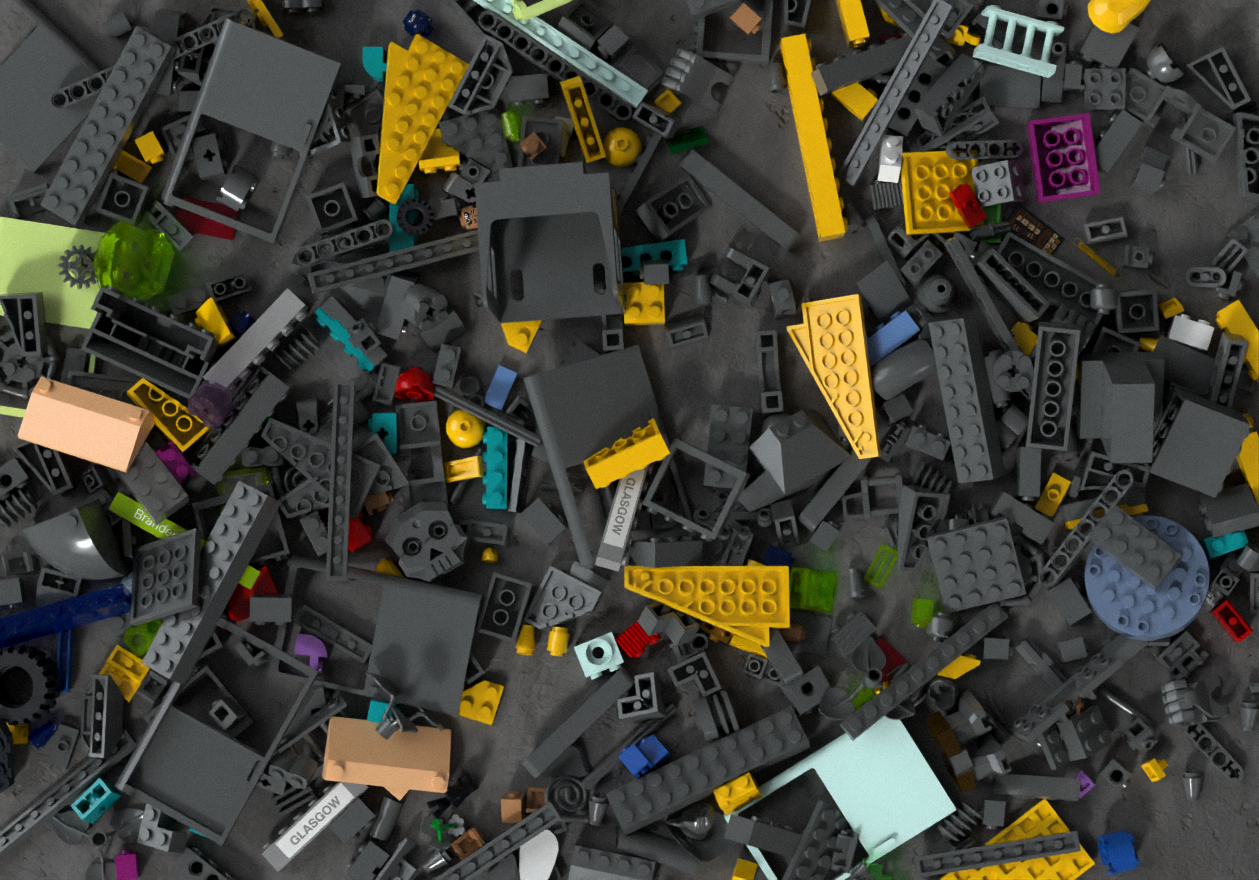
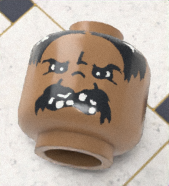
(469, 218)

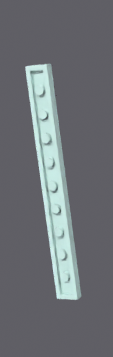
(571, 52)

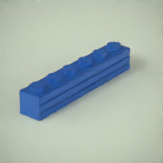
(64, 659)

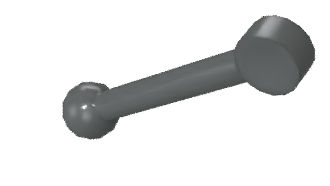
(722, 300)

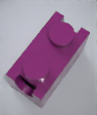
(175, 462)

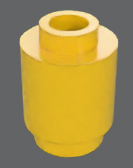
(558, 641)

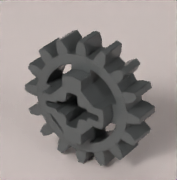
(71, 266)

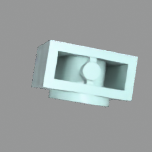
(592, 666)

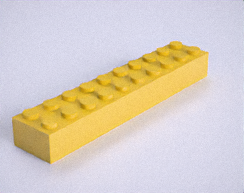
(812, 138)

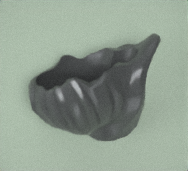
(696, 821)

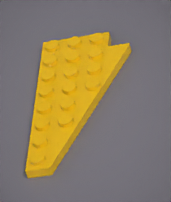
(838, 358)

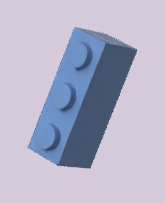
(890, 336)

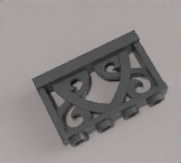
(332, 117)

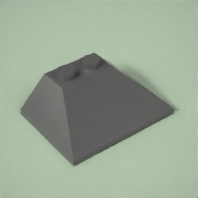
(798, 450)

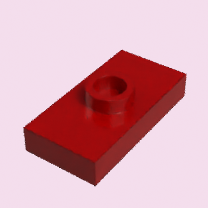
(967, 205)

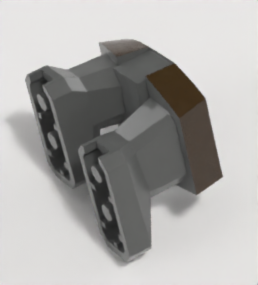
(958, 730)

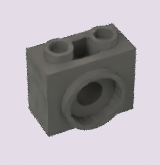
(804, 702)

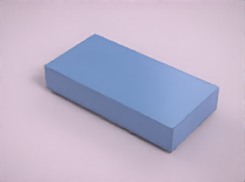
(500, 387)

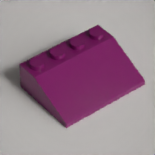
(1063, 158)

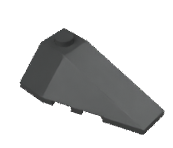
(918, 516)

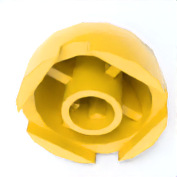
(621, 147)
(465, 429)

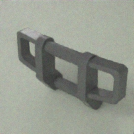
(867, 512)

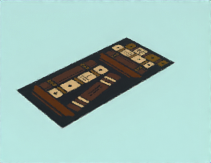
(1033, 230)

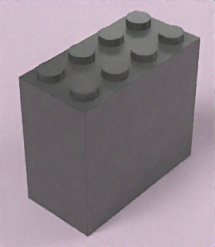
(1197, 442)

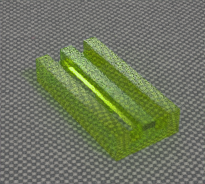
(873, 582)

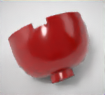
(415, 384)

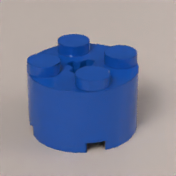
(1118, 852)

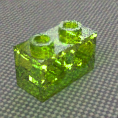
(144, 632)

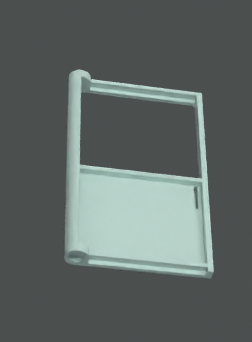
(878, 786)

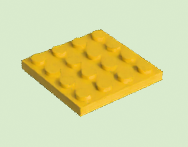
(925, 188)

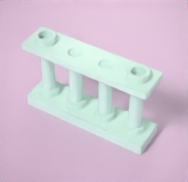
(1005, 56)

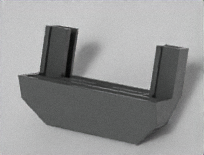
(155, 346)

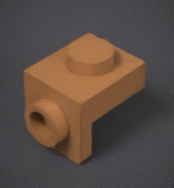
(535, 799)
(468, 843)

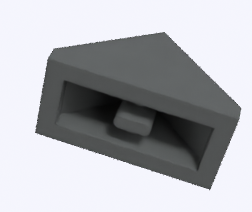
(522, 413)

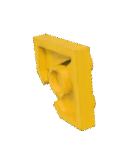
(521, 334)
(481, 701)

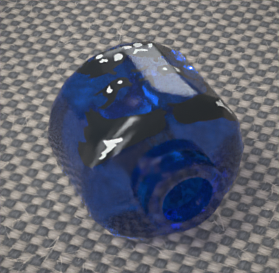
(418, 23)

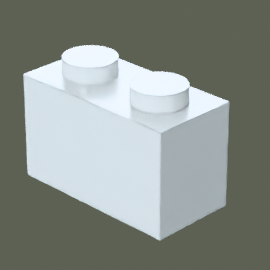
(890, 158)
(1190, 333)

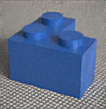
(646, 757)

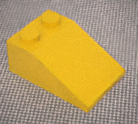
(213, 319)

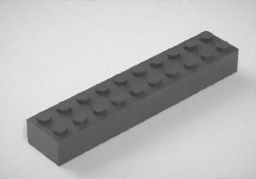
(109, 125)
(220, 570)
(707, 769)

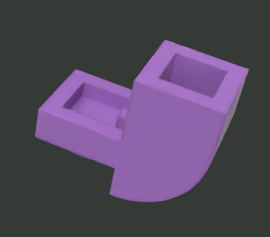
(312, 646)

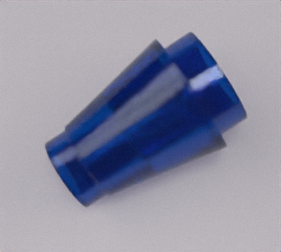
(41, 735)

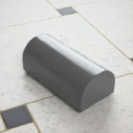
(1105, 230)
(386, 819)

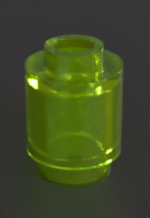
(511, 125)

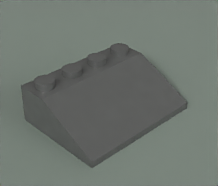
(602, 864)

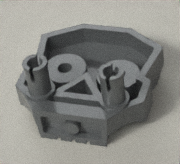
(419, 527)

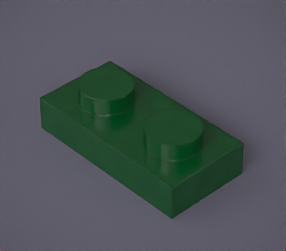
(687, 140)

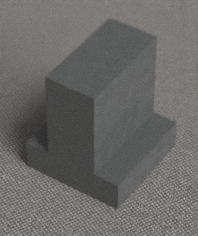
(1121, 402)

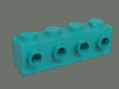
(497, 468)

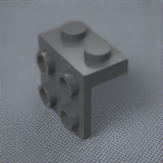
(998, 183)

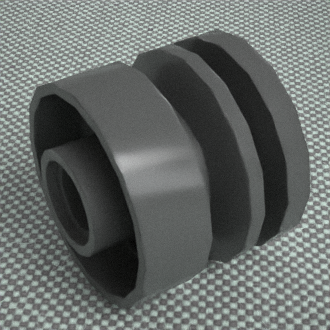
(715, 715)

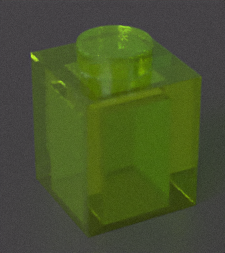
(921, 612)

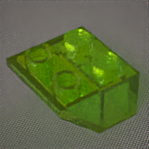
(812, 589)

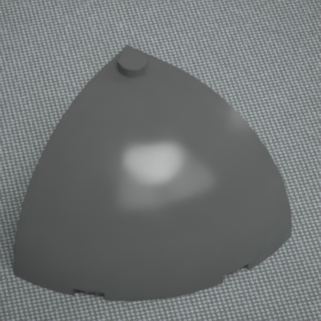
(79, 543)

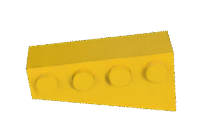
(168, 415)
(627, 455)

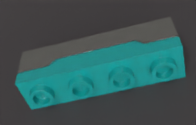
(338, 321)

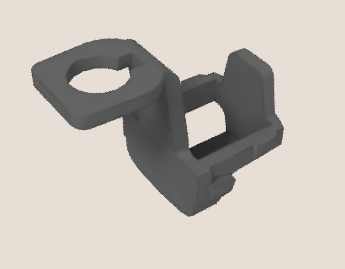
(905, 247)

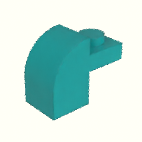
(374, 62)

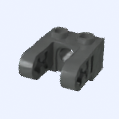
(752, 282)

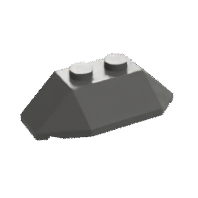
(483, 79)
(101, 716)

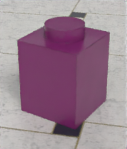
(127, 865)

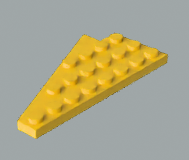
(415, 99)
(729, 597)

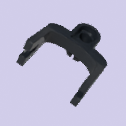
(454, 797)

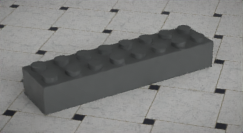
(966, 398)

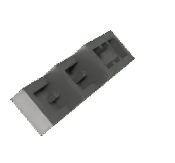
(1037, 787)

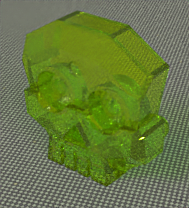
(116, 257)

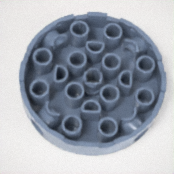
(1132, 606)

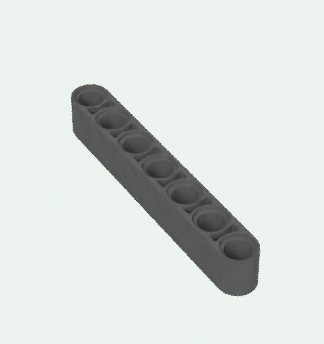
(739, 200)
(1077, 533)
(579, 722)

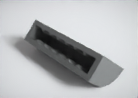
(1010, 286)

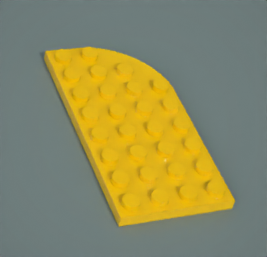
(1035, 822)

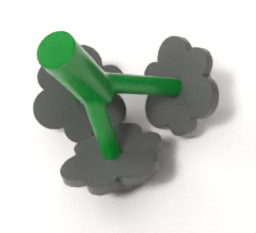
(435, 826)

